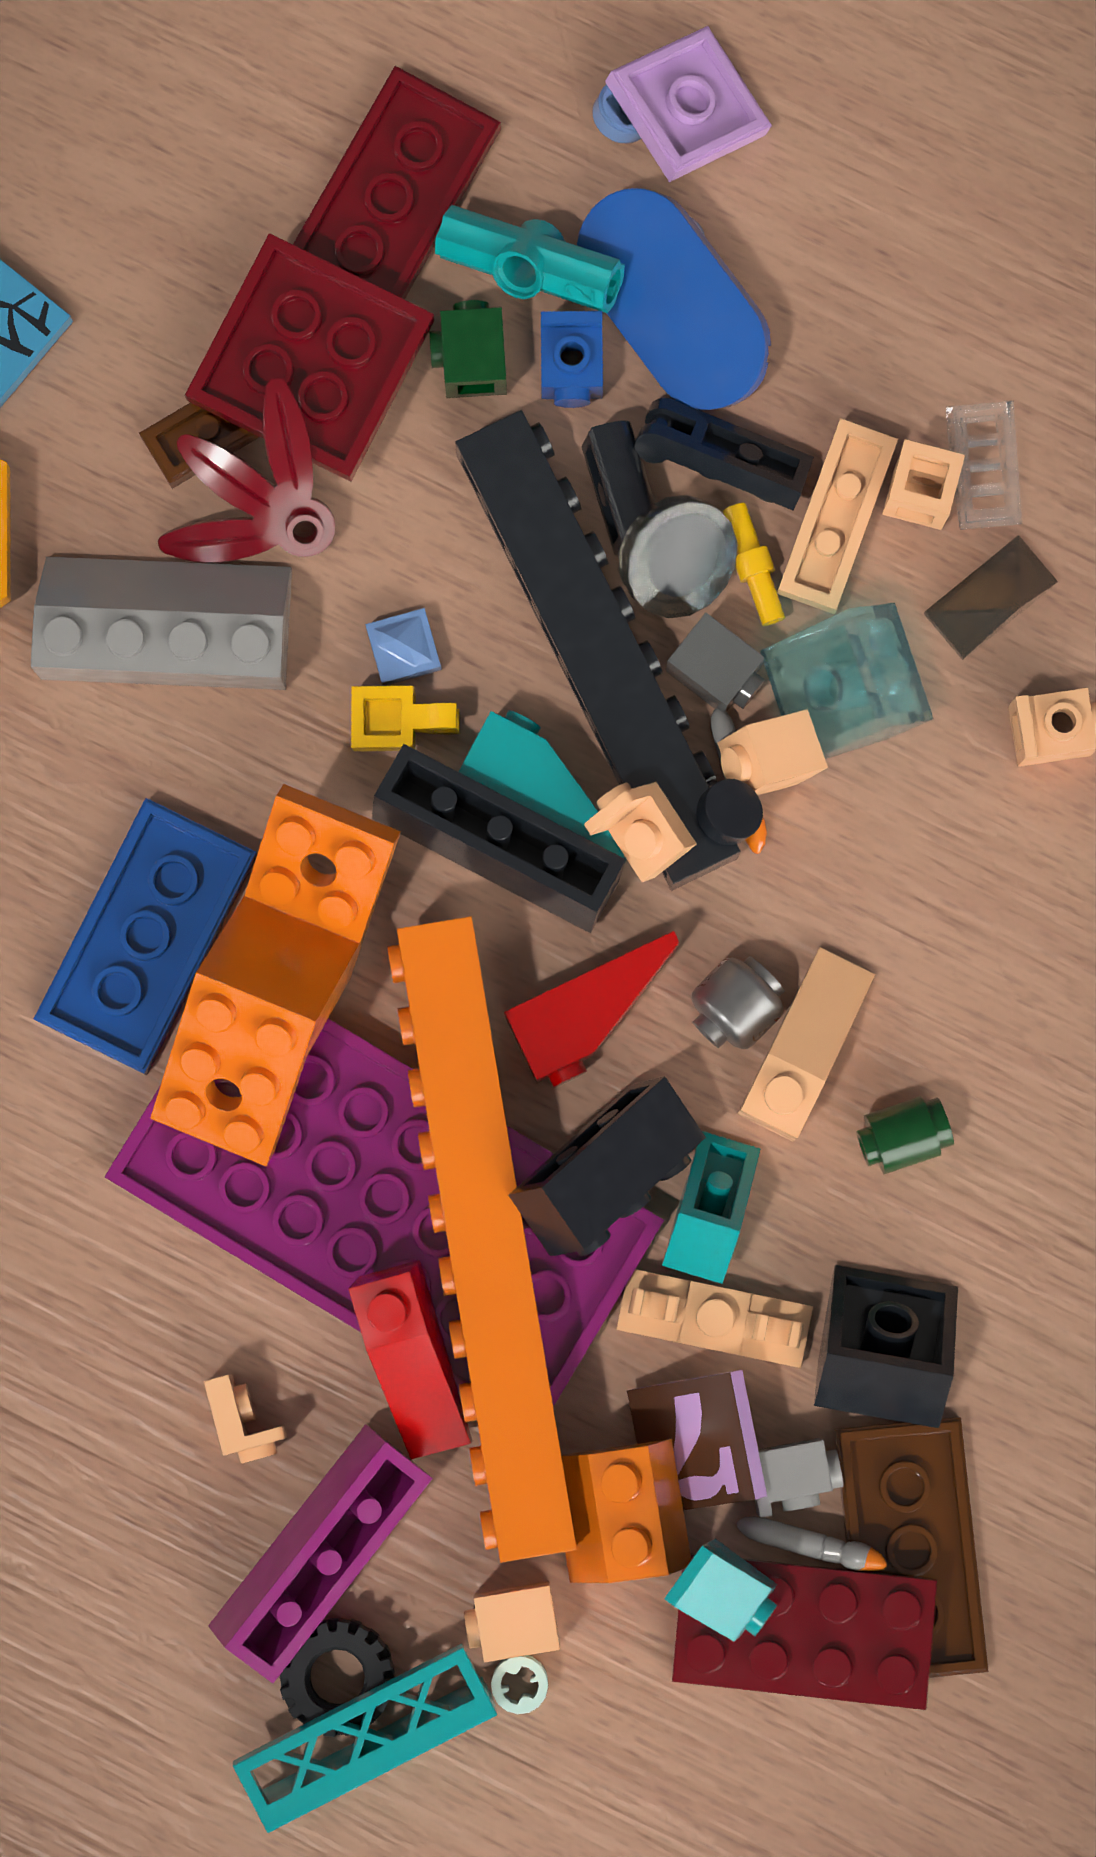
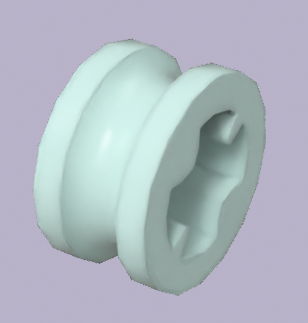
(526, 1701)

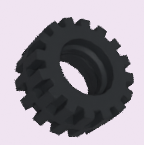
(329, 1636)

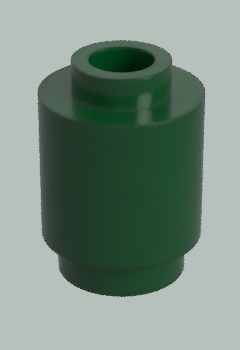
(905, 1134)

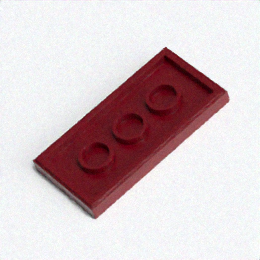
(398, 182)

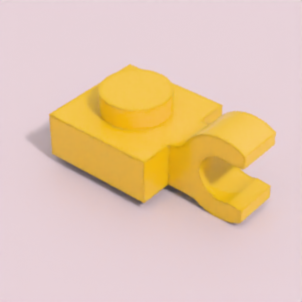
(388, 718)

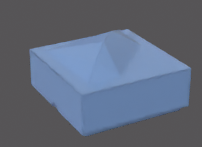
(403, 647)

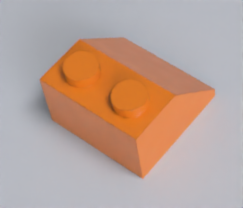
(625, 1513)

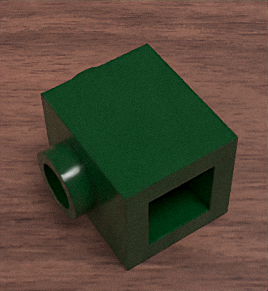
(470, 350)

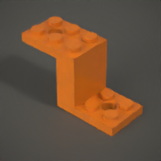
(274, 975)

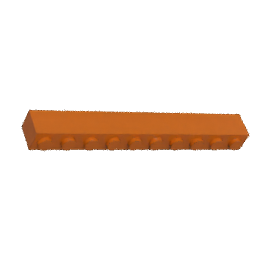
(485, 1241)

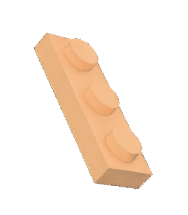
(837, 516)

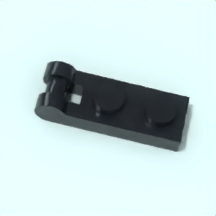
(723, 452)

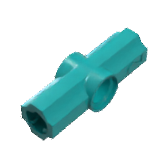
(529, 259)

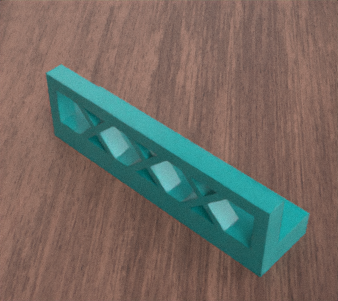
(373, 1750)

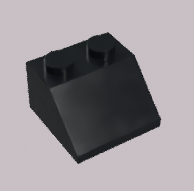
(887, 1346)

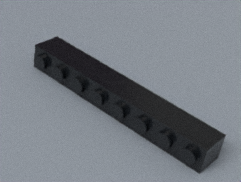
(589, 626)

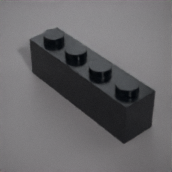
(497, 838)

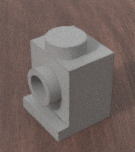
(797, 1475)

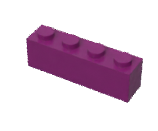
(319, 1553)

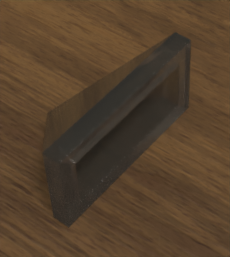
(990, 597)

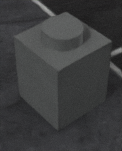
(717, 665)

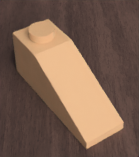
(806, 1045)

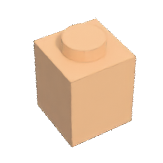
(773, 753)
(513, 1622)

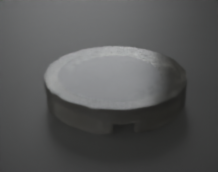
(678, 556)

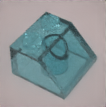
(851, 677)

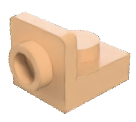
(642, 827)
(231, 1410)

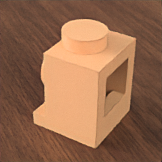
(923, 484)
(1033, 729)

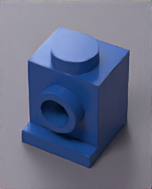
(571, 331)

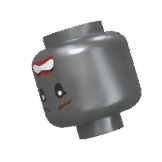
(737, 1003)

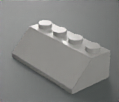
(162, 623)

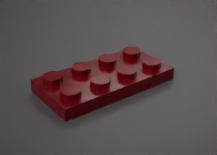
(827, 1639)

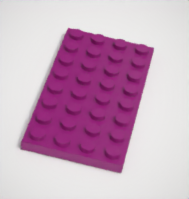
(354, 1200)

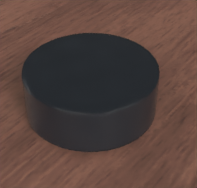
(729, 812)

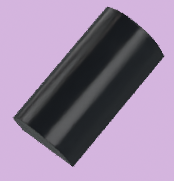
(617, 478)

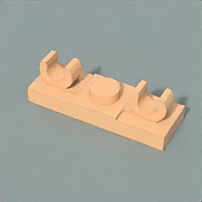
(715, 1318)

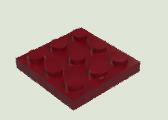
(324, 334)

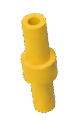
(755, 565)

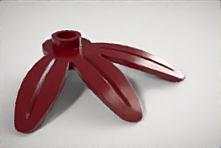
(273, 506)

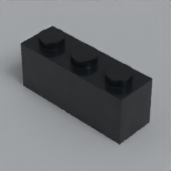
(608, 1168)

